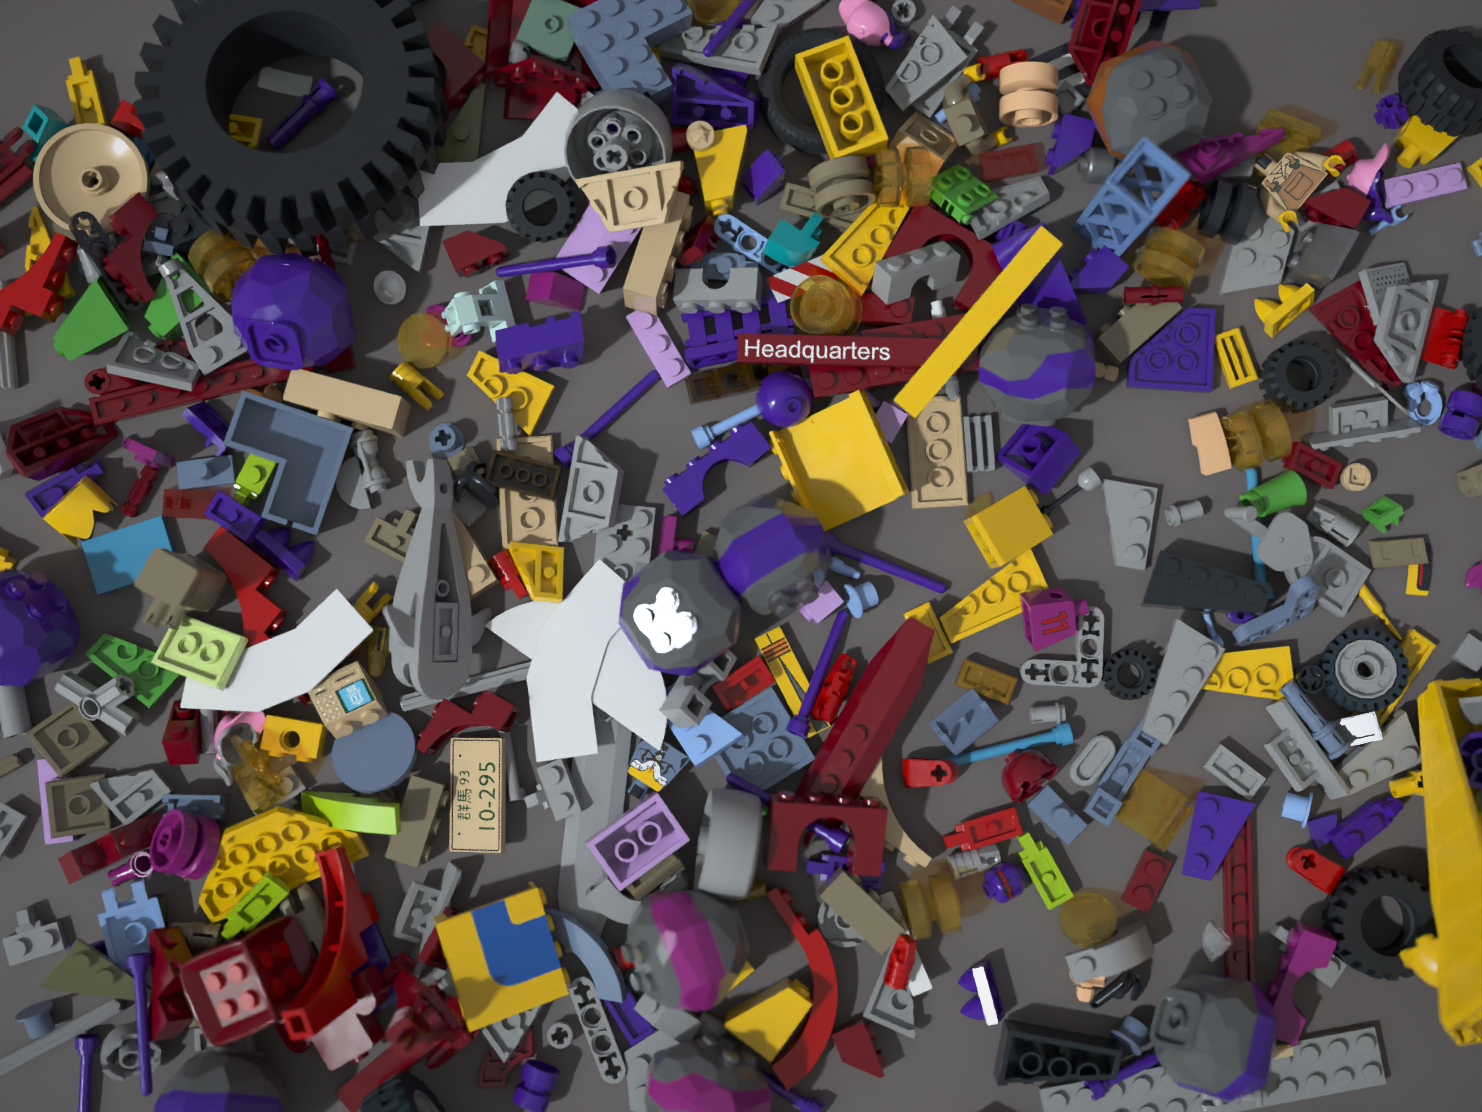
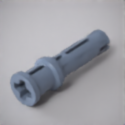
(1321, 728)

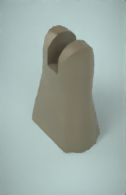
(310, 917)

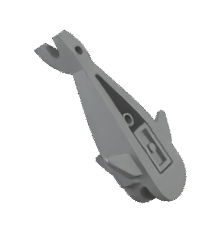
(431, 604)

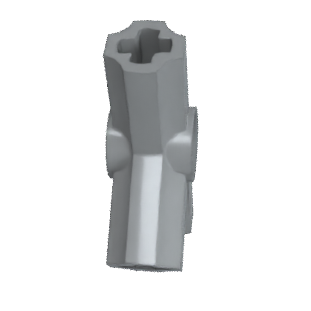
(102, 702)

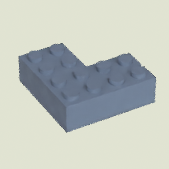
(619, 39)
(302, 445)

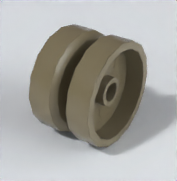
(841, 186)

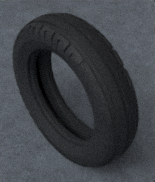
(781, 61)

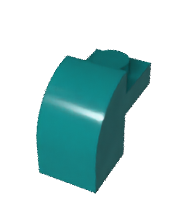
(42, 125)
(794, 246)

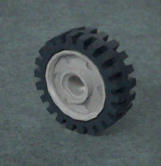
(1383, 659)

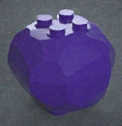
(292, 312)
(35, 627)

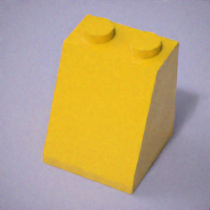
(721, 169)
(1009, 527)
(770, 1016)

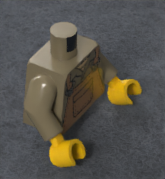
(965, 117)

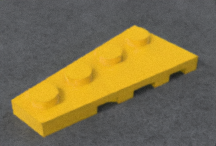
(864, 244)
(994, 599)

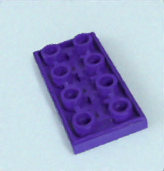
(1051, 284)

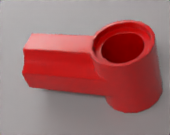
(127, 121)

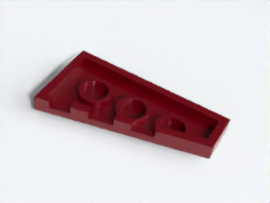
(1350, 322)

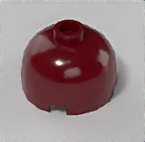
(1026, 773)

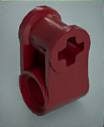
(113, 382)

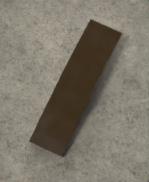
(731, 380)

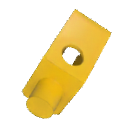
(1420, 142)

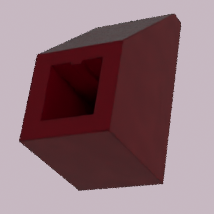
(1335, 208)
(472, 252)
(182, 736)
(856, 1049)

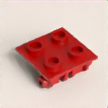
(1444, 337)

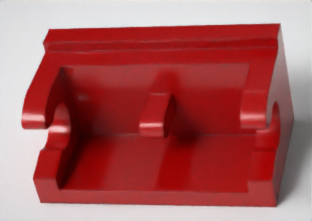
(743, 683)

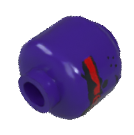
(1004, 882)

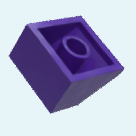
(1038, 455)

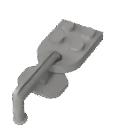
(1290, 549)

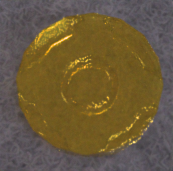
(423, 340)
(1087, 919)

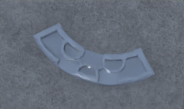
(592, 952)

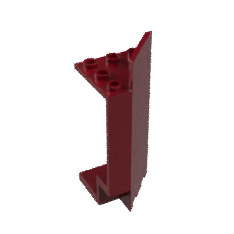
(533, 81)

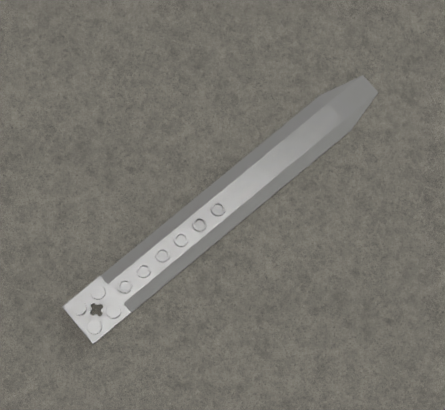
(602, 776)

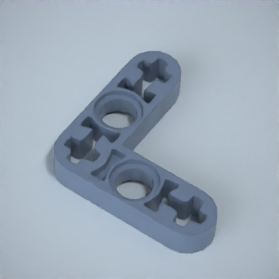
(1297, 606)

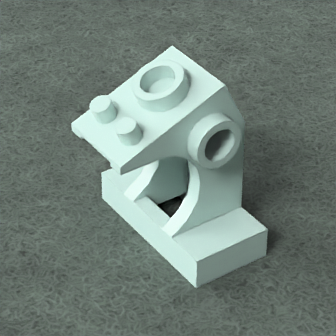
(465, 315)

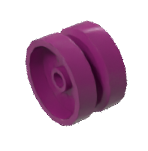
(184, 844)

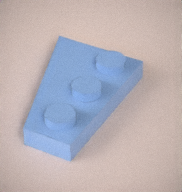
(707, 739)

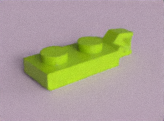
(253, 479)
(1043, 872)
(255, 905)

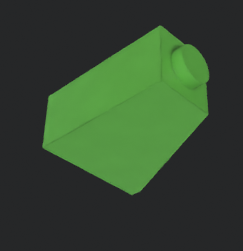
(161, 310)
(91, 322)

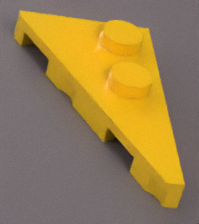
(38, 244)

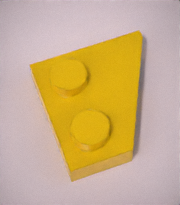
(540, 570)

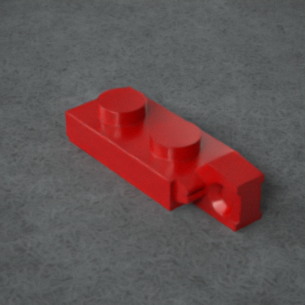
(985, 830)

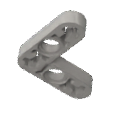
(1075, 667)

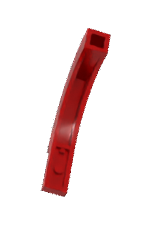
(812, 1038)

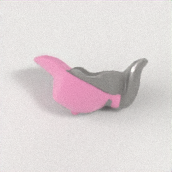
(244, 725)

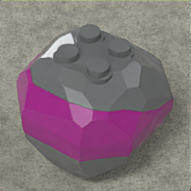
(685, 948)
(706, 1078)

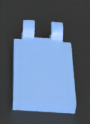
(129, 923)

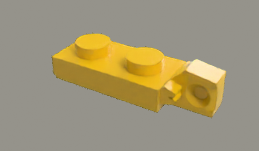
(85, 94)

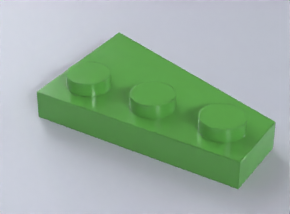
(132, 661)

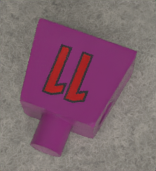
(1050, 616)

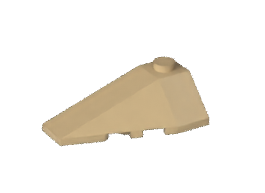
(477, 569)

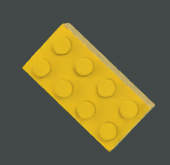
(840, 99)

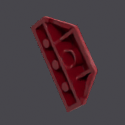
(1101, 33)
(55, 441)

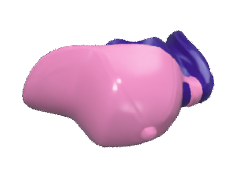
(871, 24)
(1365, 181)

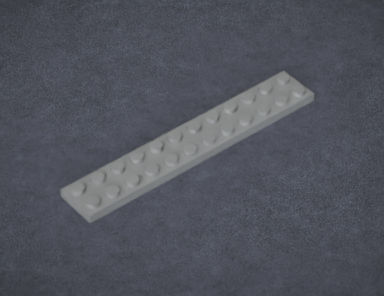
(1319, 1067)

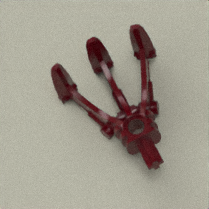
(415, 1003)

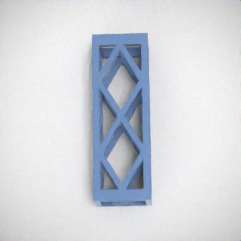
(1120, 209)

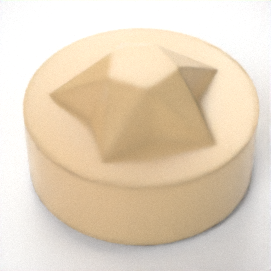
(700, 136)
(1355, 477)

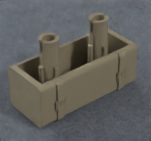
(179, 585)

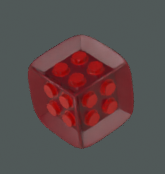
(248, 980)

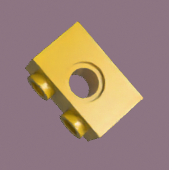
(277, 733)

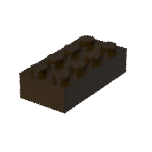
(524, 475)

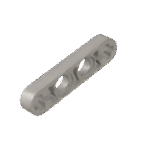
(593, 1030)

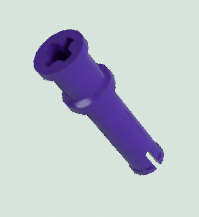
(311, 105)

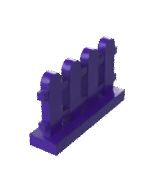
(726, 339)

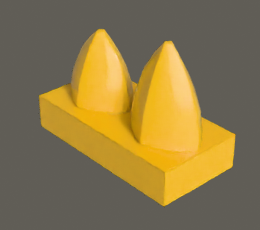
(1277, 316)

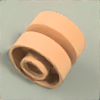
(1028, 94)

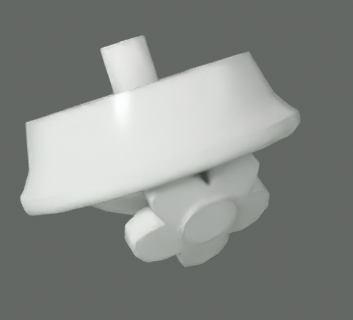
(389, 287)

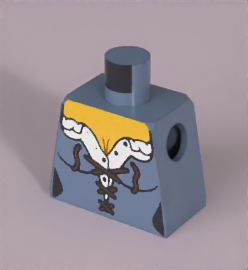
(654, 767)

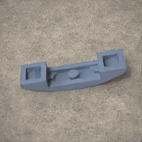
(1120, 775)

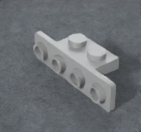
(1360, 422)
(1300, 755)
(420, 905)

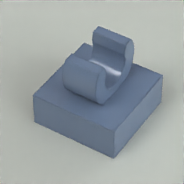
(158, 240)

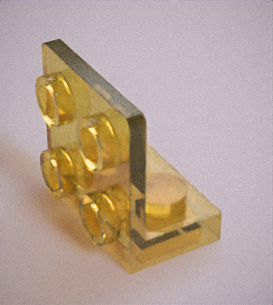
(1297, 135)
(256, 777)
(1154, 810)

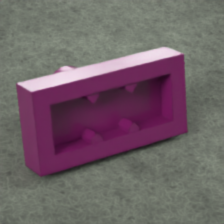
(668, 538)

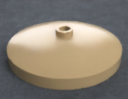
(75, 160)

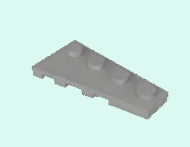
(1184, 670)

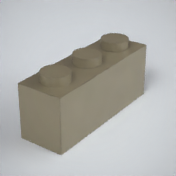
(1132, 329)
(418, 820)
(862, 909)

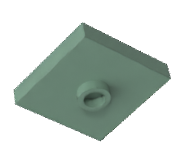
(547, 29)

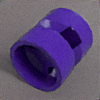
(1462, 415)
(537, 1081)

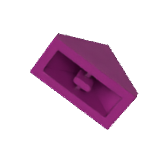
(555, 290)

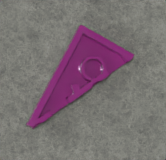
(1221, 153)

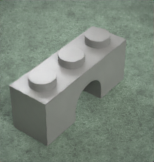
(896, 275)
(740, 293)
(686, 701)

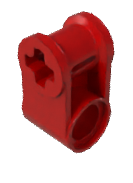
(924, 772)
(1317, 869)

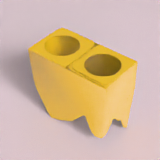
(74, 511)

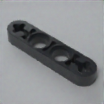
(98, 263)

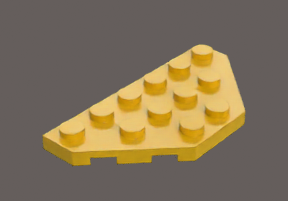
(276, 842)

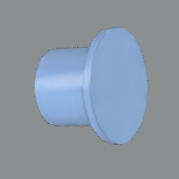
(860, 597)
(1297, 807)

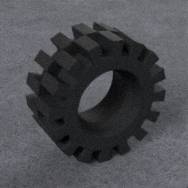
(1144, 668)

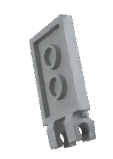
(932, 100)

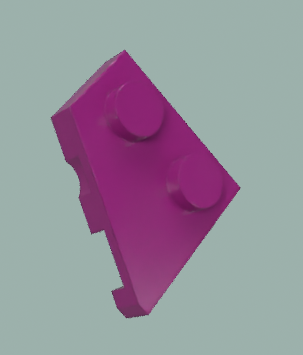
(148, 455)

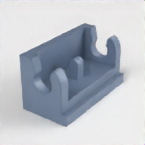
(963, 722)
(202, 804)

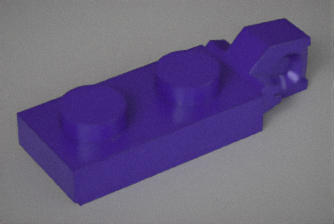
(52, 490)
(1364, 825)
(831, 862)

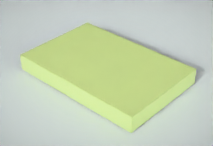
(200, 652)

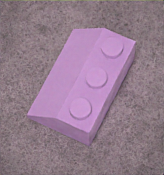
(586, 238)
(637, 840)

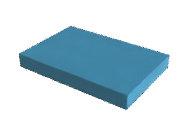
(121, 554)

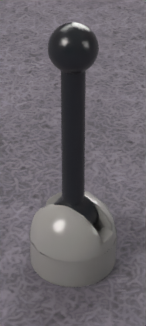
(520, 52)
(1087, 481)

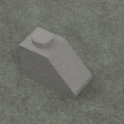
(676, 1023)

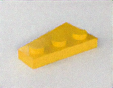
(528, 392)

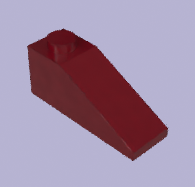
(878, 314)

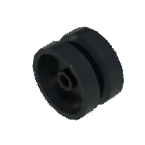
(1226, 210)

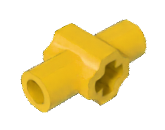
(1407, 785)

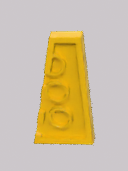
(1252, 672)

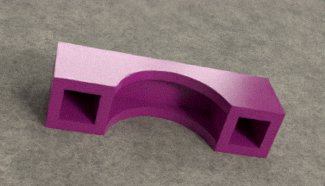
(1306, 950)

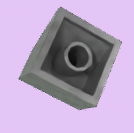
(1321, 255)

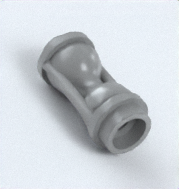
(366, 448)

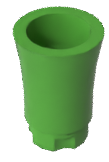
(1277, 494)

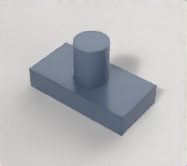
(206, 472)
(1056, 814)

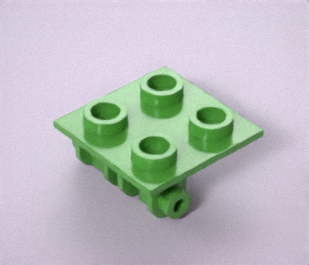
(960, 193)

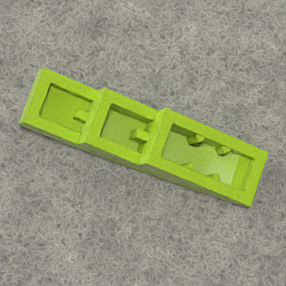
(352, 812)

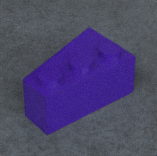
(710, 99)
(541, 346)

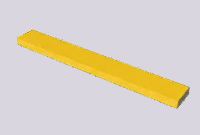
(977, 322)

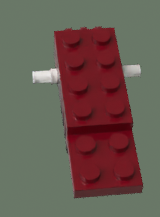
(840, 380)

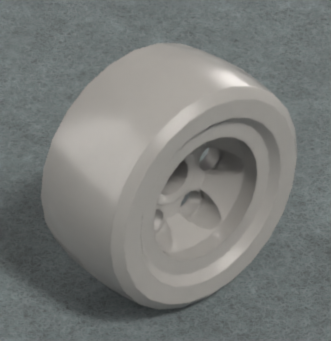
(630, 113)
(728, 844)

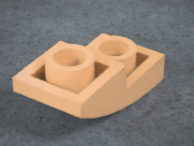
(1210, 442)

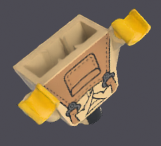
(1292, 182)

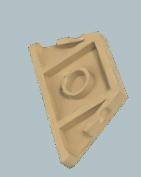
(633, 196)

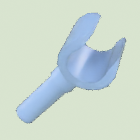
(1396, 220)
(1211, 631)

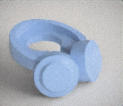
(1413, 392)

